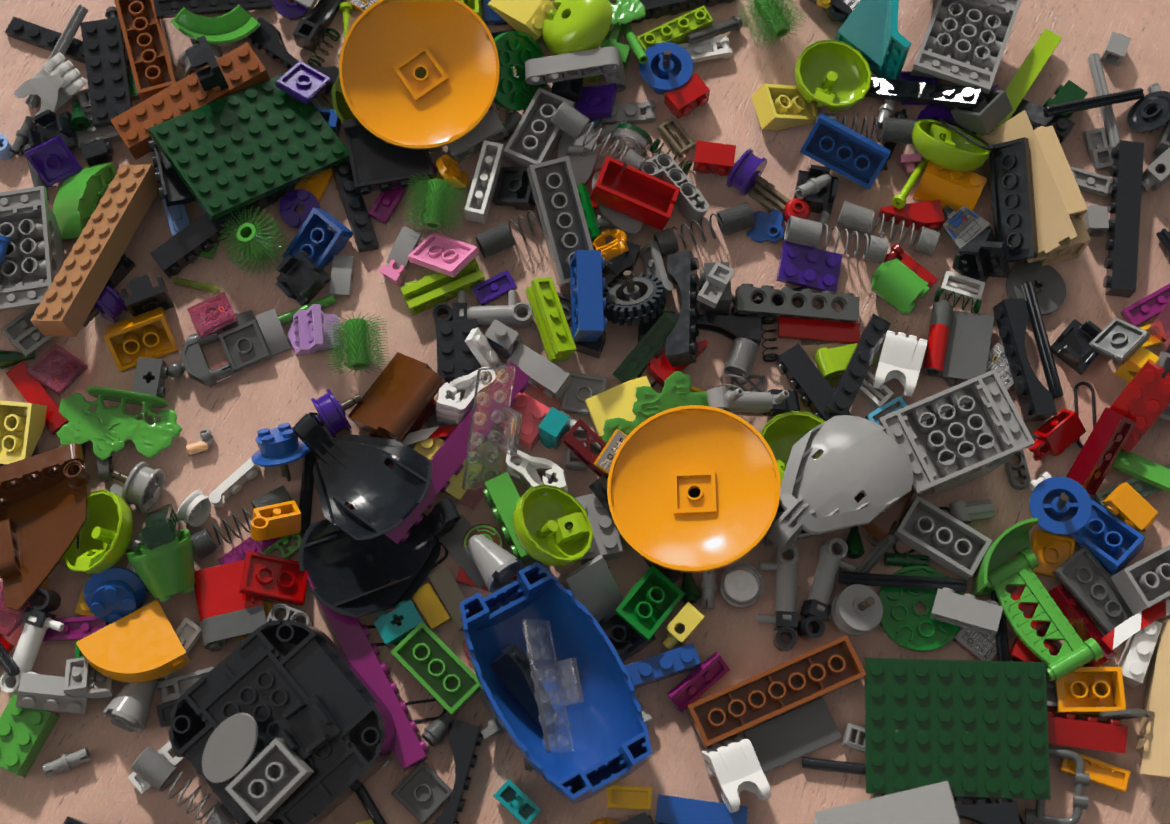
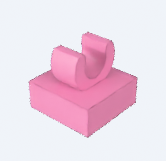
(908, 161)
(392, 274)

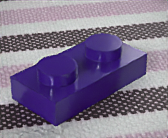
(494, 288)

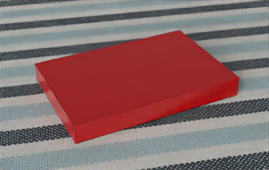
(273, 578)

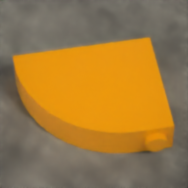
(136, 647)

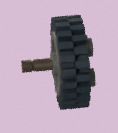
(634, 299)

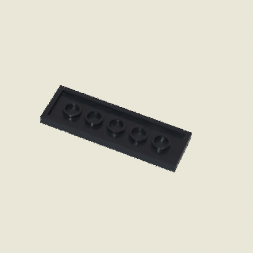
(106, 70)
(1013, 199)

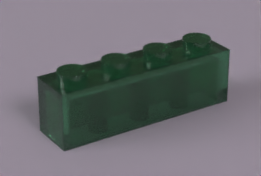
(159, 527)

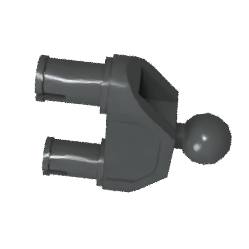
(196, 363)

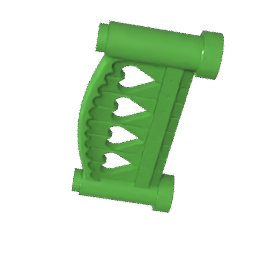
(1073, 651)

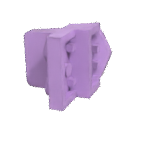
(308, 330)

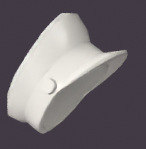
(194, 509)

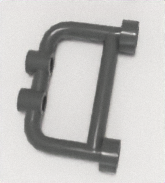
(1079, 800)

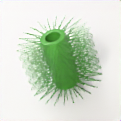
(773, 18)
(434, 204)
(255, 241)
(357, 344)

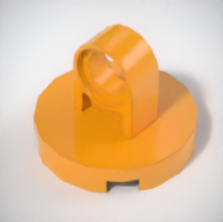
(448, 167)

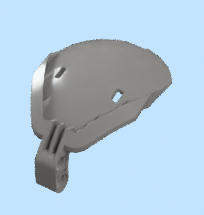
(822, 490)

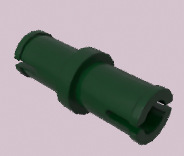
(905, 560)

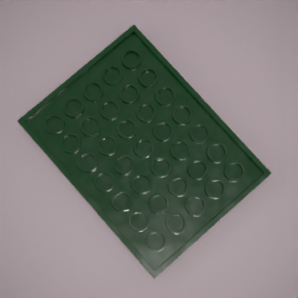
(248, 146)
(957, 724)

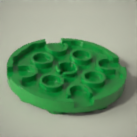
(514, 50)
(904, 624)

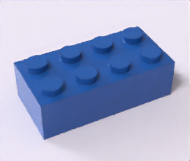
(845, 151)
(587, 295)

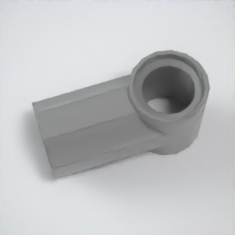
(972, 511)

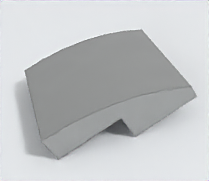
(24, 333)
(85, 681)

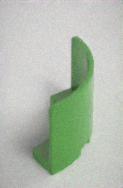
(217, 30)
(79, 198)
(1006, 545)

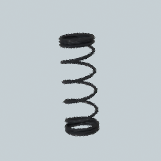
(771, 355)

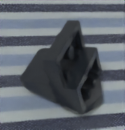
(982, 258)

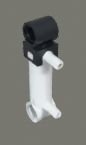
(36, 622)

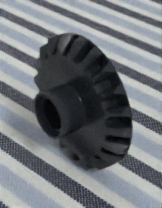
(1150, 112)

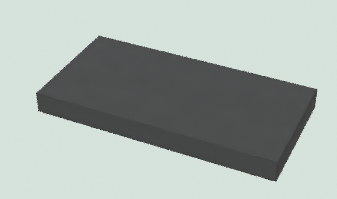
(1093, 589)
(793, 735)

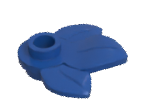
(765, 224)

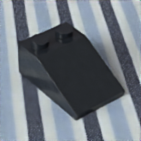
(623, 636)

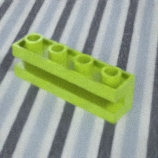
(677, 29)
(439, 288)
(550, 319)

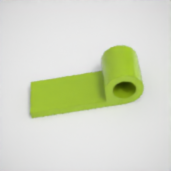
(834, 360)

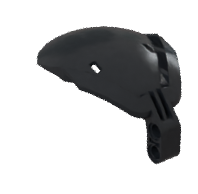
(357, 474)
(354, 573)

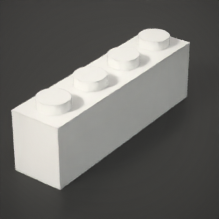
(484, 182)

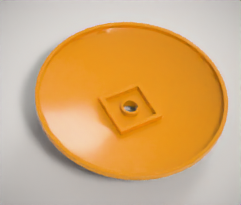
(409, 35)
(688, 451)

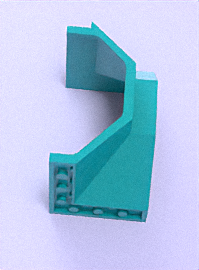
(875, 34)

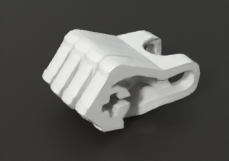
(53, 84)
(900, 360)
(449, 408)
(527, 469)
(736, 770)

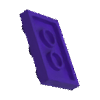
(809, 267)

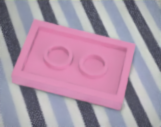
(443, 254)

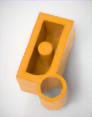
(1130, 507)
(275, 521)

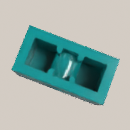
(553, 427)
(387, 626)
(517, 803)

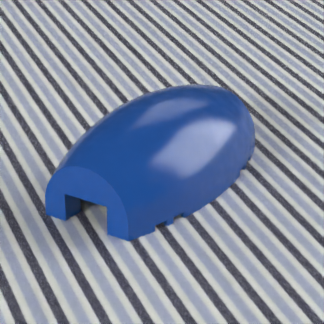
(604, 729)

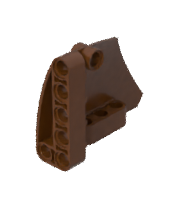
(39, 517)

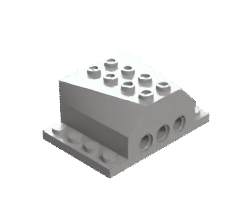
(966, 41)
(34, 251)
(959, 433)

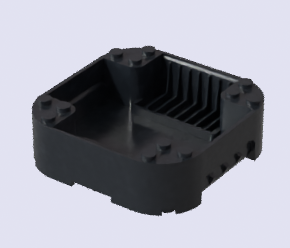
(266, 678)

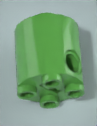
(899, 286)

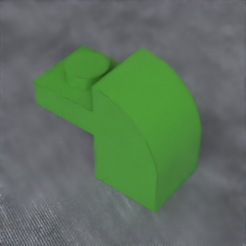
(613, 40)

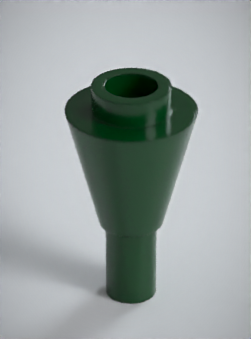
(79, 120)
(10, 358)
(854, 544)
(690, 589)

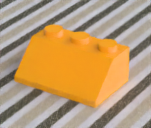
(950, 187)
(140, 336)

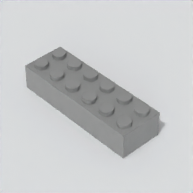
(559, 213)

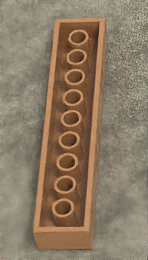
(97, 251)

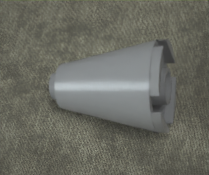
(493, 562)
(131, 706)

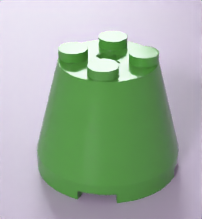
(167, 567)

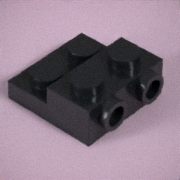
(514, 189)

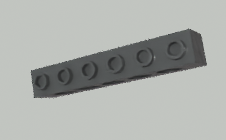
(745, 305)

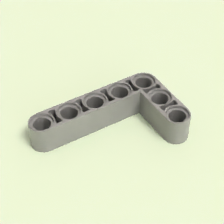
(577, 65)

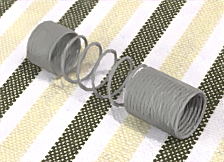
(574, 123)
(861, 218)
(809, 234)
(740, 360)
(158, 772)

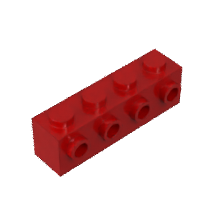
(1087, 732)

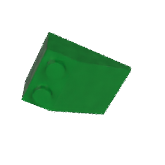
(649, 602)

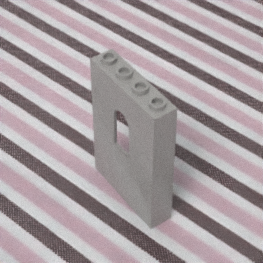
(915, 806)

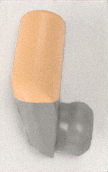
(203, 443)

